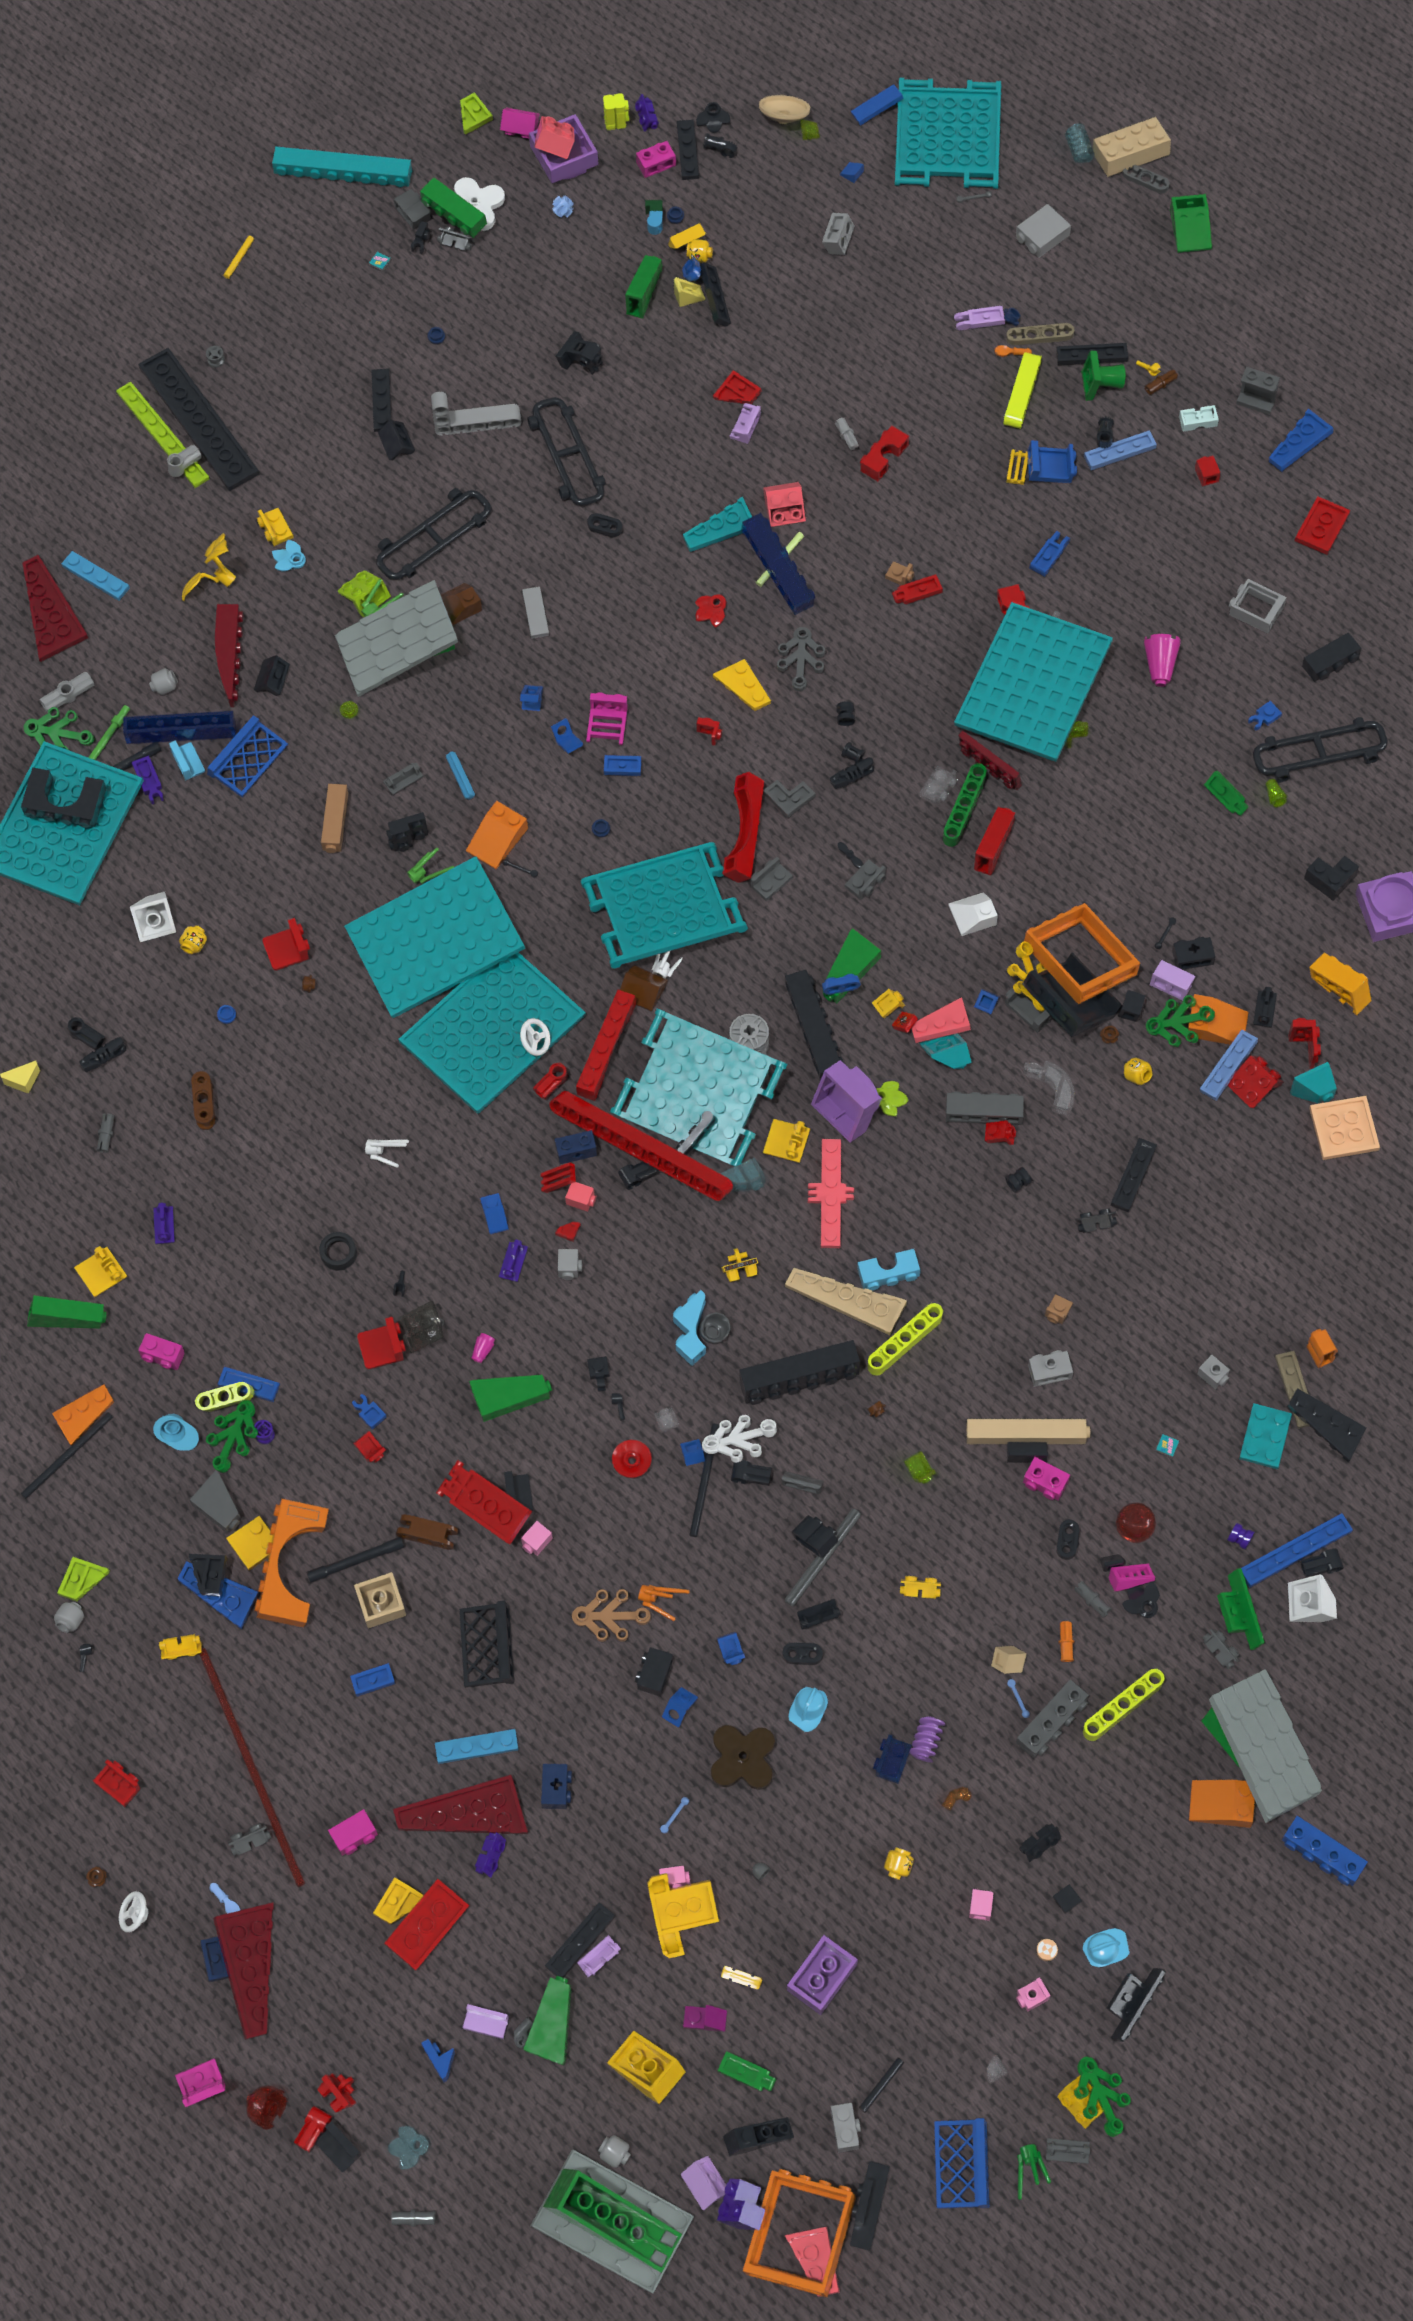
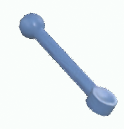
(1025, 1713)
(664, 1828)

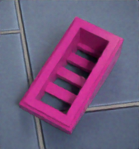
(1120, 1582)

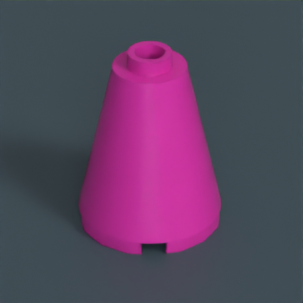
(1161, 657)

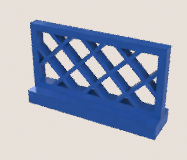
(235, 746)
(980, 2169)

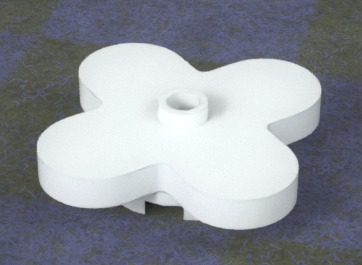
(483, 199)

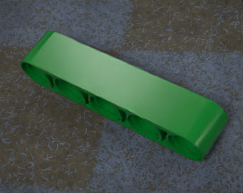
(965, 797)

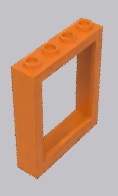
(1082, 914)
(801, 2183)

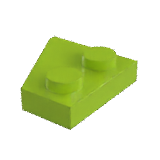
(474, 113)
(80, 1578)

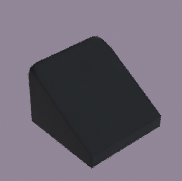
(1111, 1561)

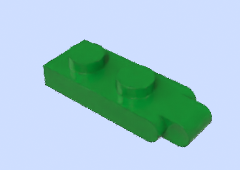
(1226, 793)
(746, 2072)

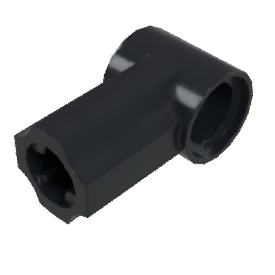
(85, 1034)
(635, 1174)
(747, 1472)
(1325, 1562)

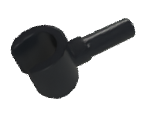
(400, 1286)
(617, 1399)
(85, 1649)

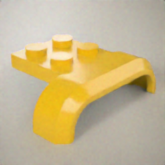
(679, 1910)

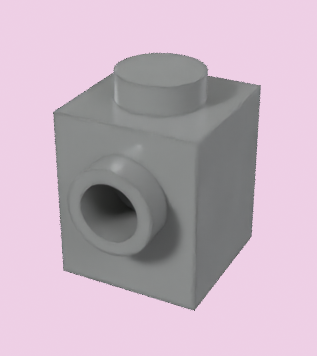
(568, 1263)
(1214, 1372)

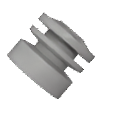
(758, 1029)

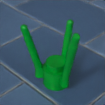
(1030, 2156)

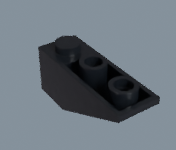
(757, 2136)

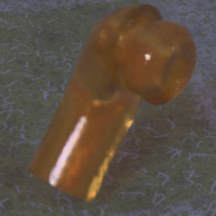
(956, 1794)

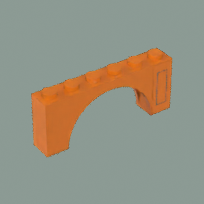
(276, 1601)

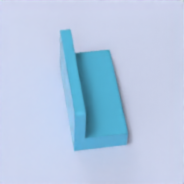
(187, 759)

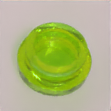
(349, 709)

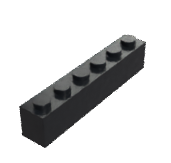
(812, 1020)

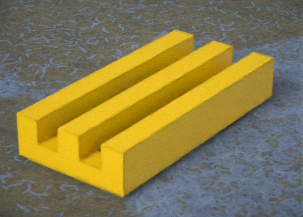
(1019, 454)

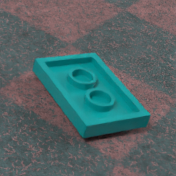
(1265, 1436)

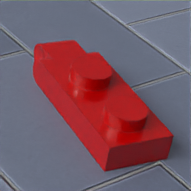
(917, 590)

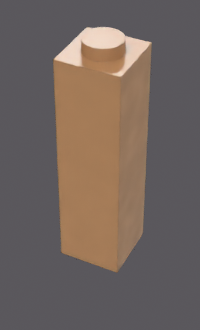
(334, 818)

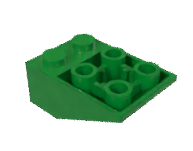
(1191, 223)

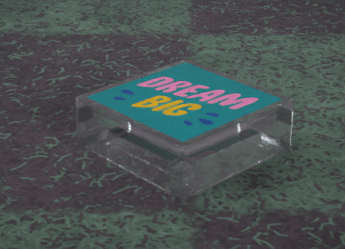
(380, 262)
(1167, 1446)

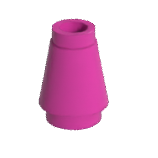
(483, 1346)

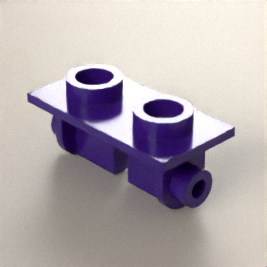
(645, 107)
(164, 1224)
(513, 1261)
(488, 1863)

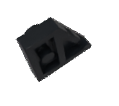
(209, 1572)

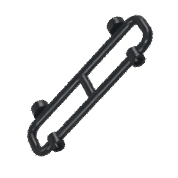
(567, 491)
(456, 497)
(1282, 774)

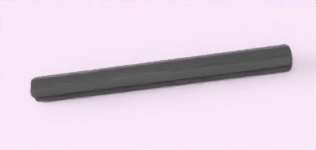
(818, 1562)

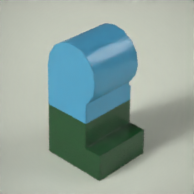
(655, 220)

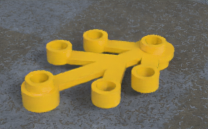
(1023, 951)

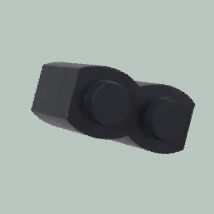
(815, 1536)

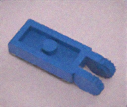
(1049, 554)

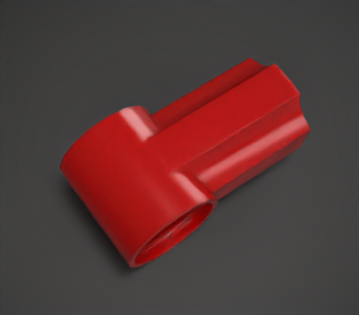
(549, 1082)
(314, 2125)

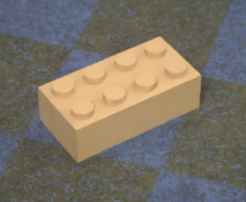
(1131, 146)

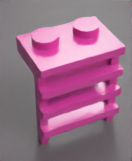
(611, 708)
(200, 2082)

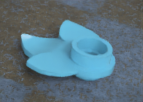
(287, 556)

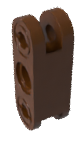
(203, 1089)
(426, 1531)

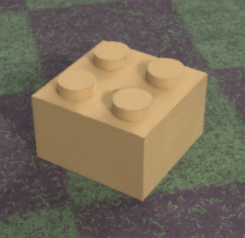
(380, 1600)

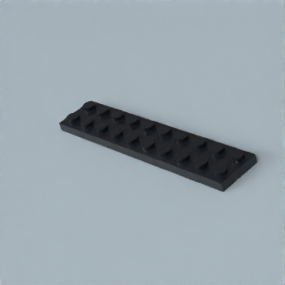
(198, 419)

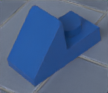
(531, 697)
(494, 1213)
(441, 2063)

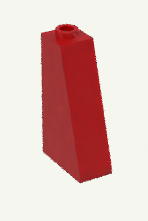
(993, 841)

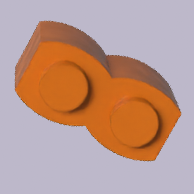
(1321, 1348)

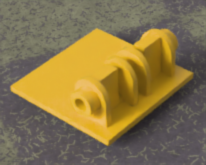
(786, 1140)
(100, 1271)

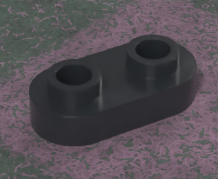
(605, 525)
(1067, 1540)
(802, 1653)

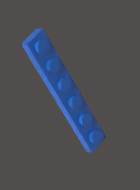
(1296, 1550)

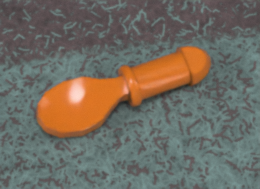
(1004, 351)

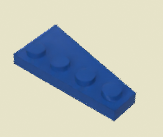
(1305, 436)

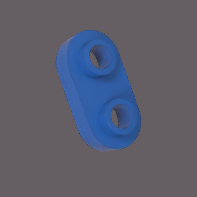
(691, 269)
(843, 984)

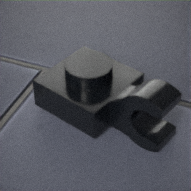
(421, 235)
(598, 1370)

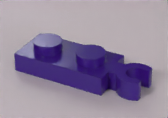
(151, 784)

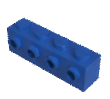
(1324, 1851)

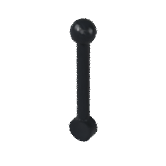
(534, 873)
(1172, 921)

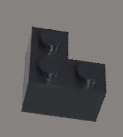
(1331, 880)

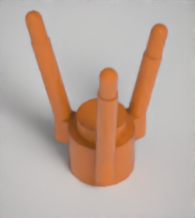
(649, 1594)

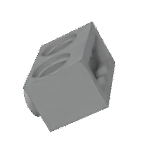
(838, 233)

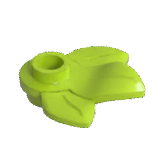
(891, 1098)

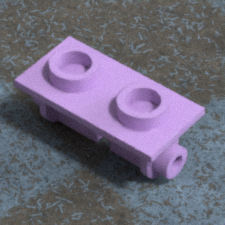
(598, 1956)

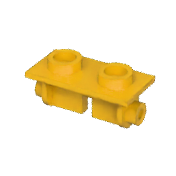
(928, 1587)
(171, 1649)

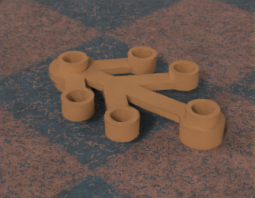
(607, 1615)

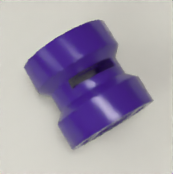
(264, 1436)
(1240, 1536)

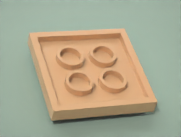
(1344, 1127)

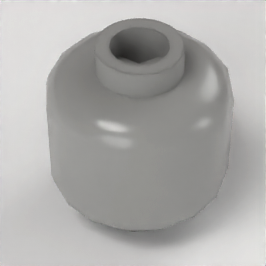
(163, 681)
(68, 1617)
(614, 2151)

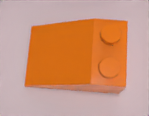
(497, 835)
(1226, 1024)
(1221, 1802)

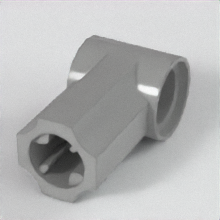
(182, 460)

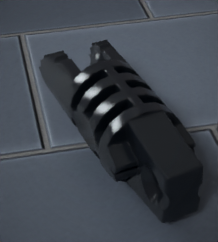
(852, 773)
(105, 1053)

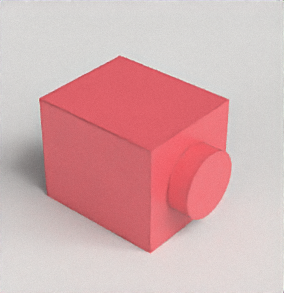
(580, 1196)

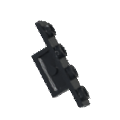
(1131, 2000)
(870, 2201)

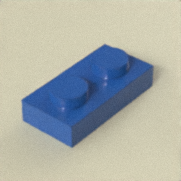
(622, 765)
(372, 1679)

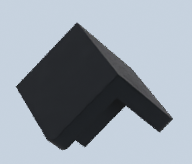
(1131, 1006)

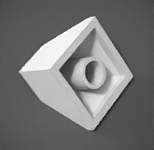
(974, 913)
(152, 917)
(1311, 1600)

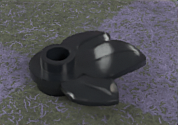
(713, 120)
(1140, 1598)

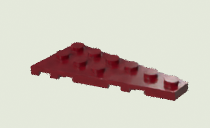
(52, 617)
(474, 1809)
(247, 1958)

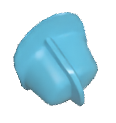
(176, 1432)
(808, 1708)
(1106, 1947)

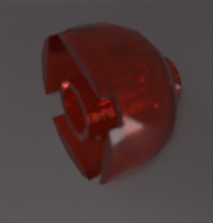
(1135, 1522)
(264, 2106)

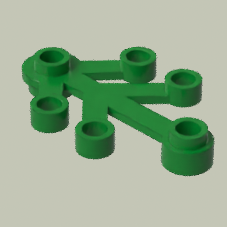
(56, 731)
(1178, 1019)
(233, 1434)
(1100, 2093)

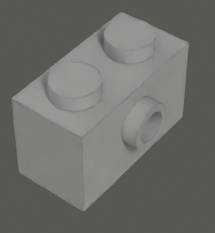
(1050, 1368)
(845, 2127)

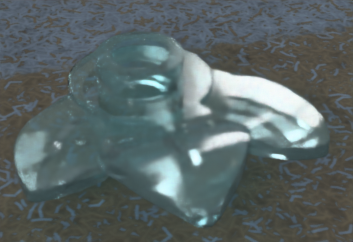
(405, 2147)

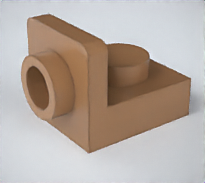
(899, 573)
(1058, 1309)

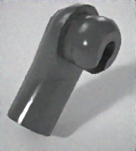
(521, 2032)

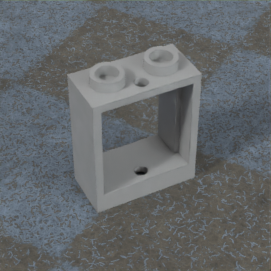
(1263, 593)

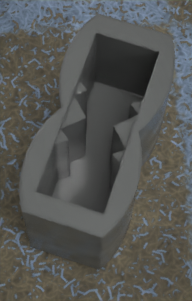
(412, 209)

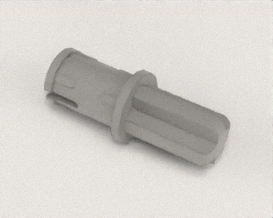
(846, 433)

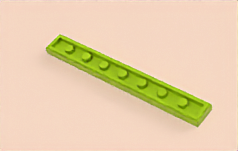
(159, 430)

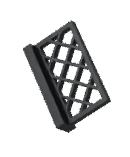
(503, 1640)

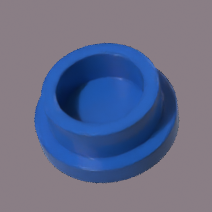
(226, 1014)

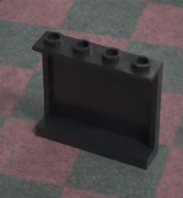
(1062, 1007)

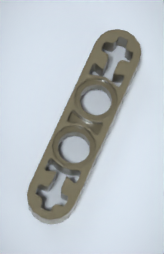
(1040, 336)

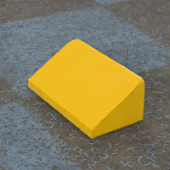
(686, 236)

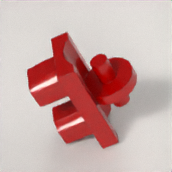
(340, 2088)

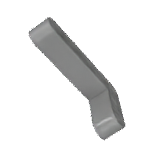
(472, 419)

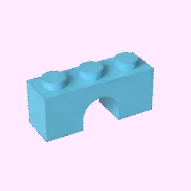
(873, 1276)

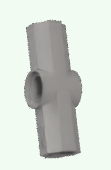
(59, 697)

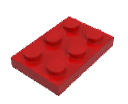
(1322, 525)

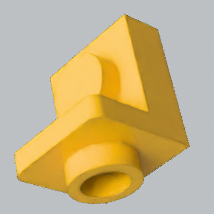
(888, 1002)

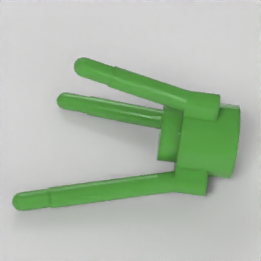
(372, 608)
(417, 873)

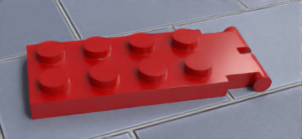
(484, 1502)

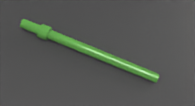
(116, 722)

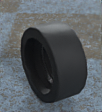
(337, 1237)

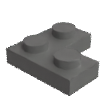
(788, 801)

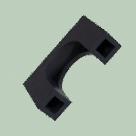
(82, 812)

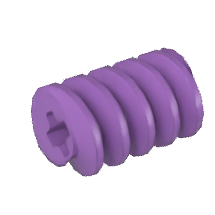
(925, 1738)

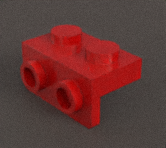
(117, 1783)

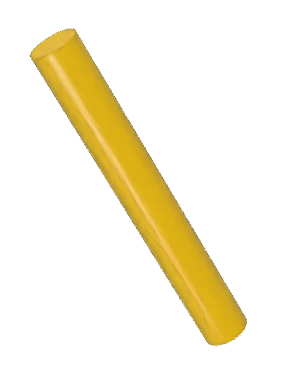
(238, 257)

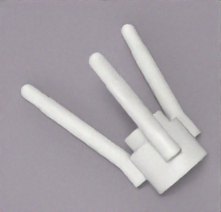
(663, 967)
(375, 1147)

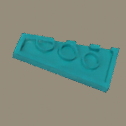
(718, 527)

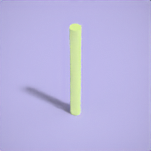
(789, 547)

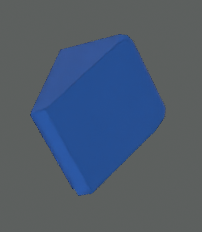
(852, 171)
(986, 1001)
(692, 1452)

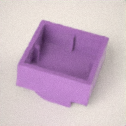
(581, 157)
(1387, 905)
(846, 1100)

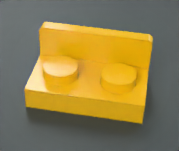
(275, 526)
(1077, 2105)

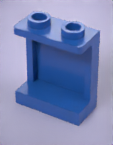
(1051, 463)

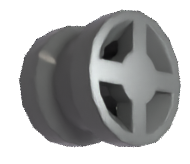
(215, 352)

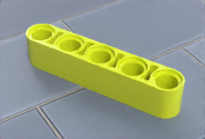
(1022, 390)
(909, 1331)
(1127, 1696)

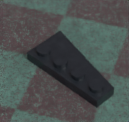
(1336, 1428)

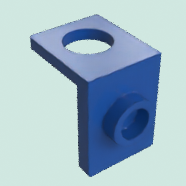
(567, 740)
(680, 1702)

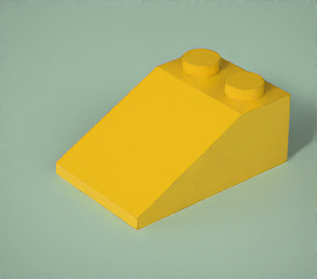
(647, 2067)

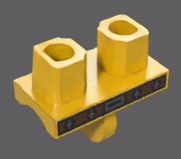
(749, 1266)

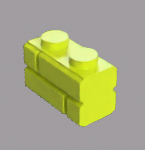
(615, 111)

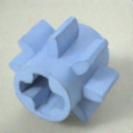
(562, 206)

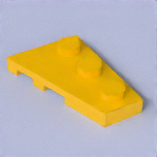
(743, 683)

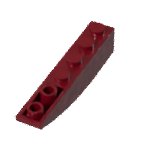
(228, 647)

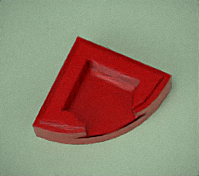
(568, 1231)

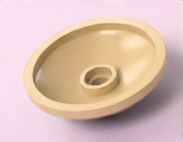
(784, 108)

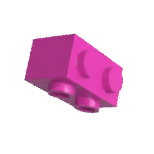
(519, 122)
(655, 159)
(161, 1352)
(1046, 1479)
(353, 1833)

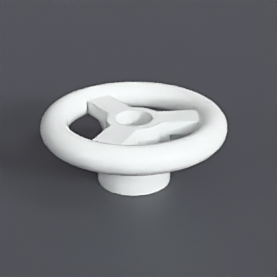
(531, 1038)
(137, 1911)

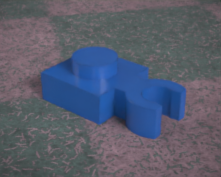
(1266, 714)
(370, 1413)

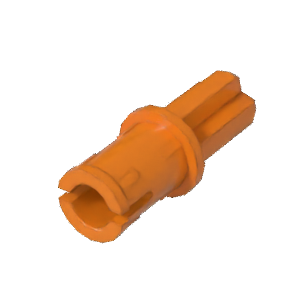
(1066, 1641)

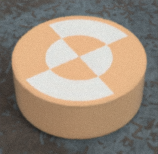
(1047, 1950)

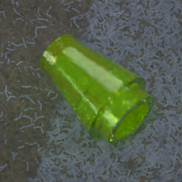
(1276, 795)

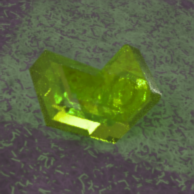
(1079, 729)
(919, 1468)

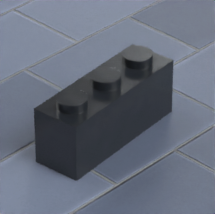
(1331, 657)

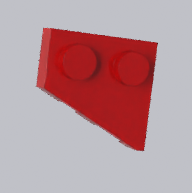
(737, 390)

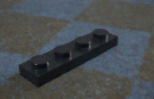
(687, 149)
(715, 294)
(1078, 353)
(381, 398)
(1133, 1175)
(580, 1940)

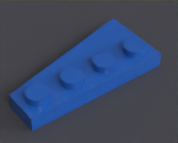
(233, 1603)

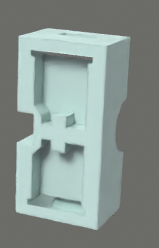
(1198, 418)

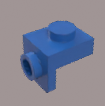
(730, 1648)

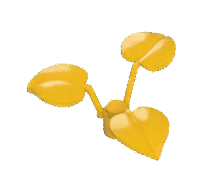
(222, 573)

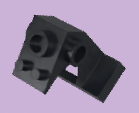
(585, 352)

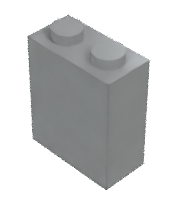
(1043, 231)

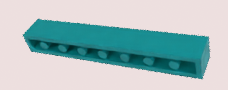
(342, 166)

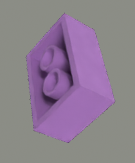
(822, 1975)

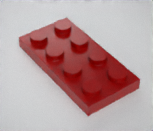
(426, 1924)

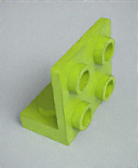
(360, 588)

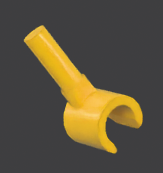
(1152, 370)

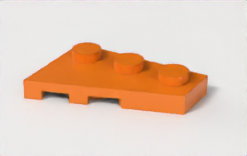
(81, 1414)

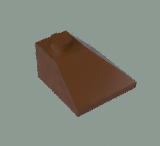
(461, 603)

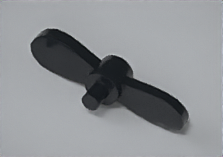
(850, 855)

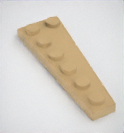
(860, 1304)

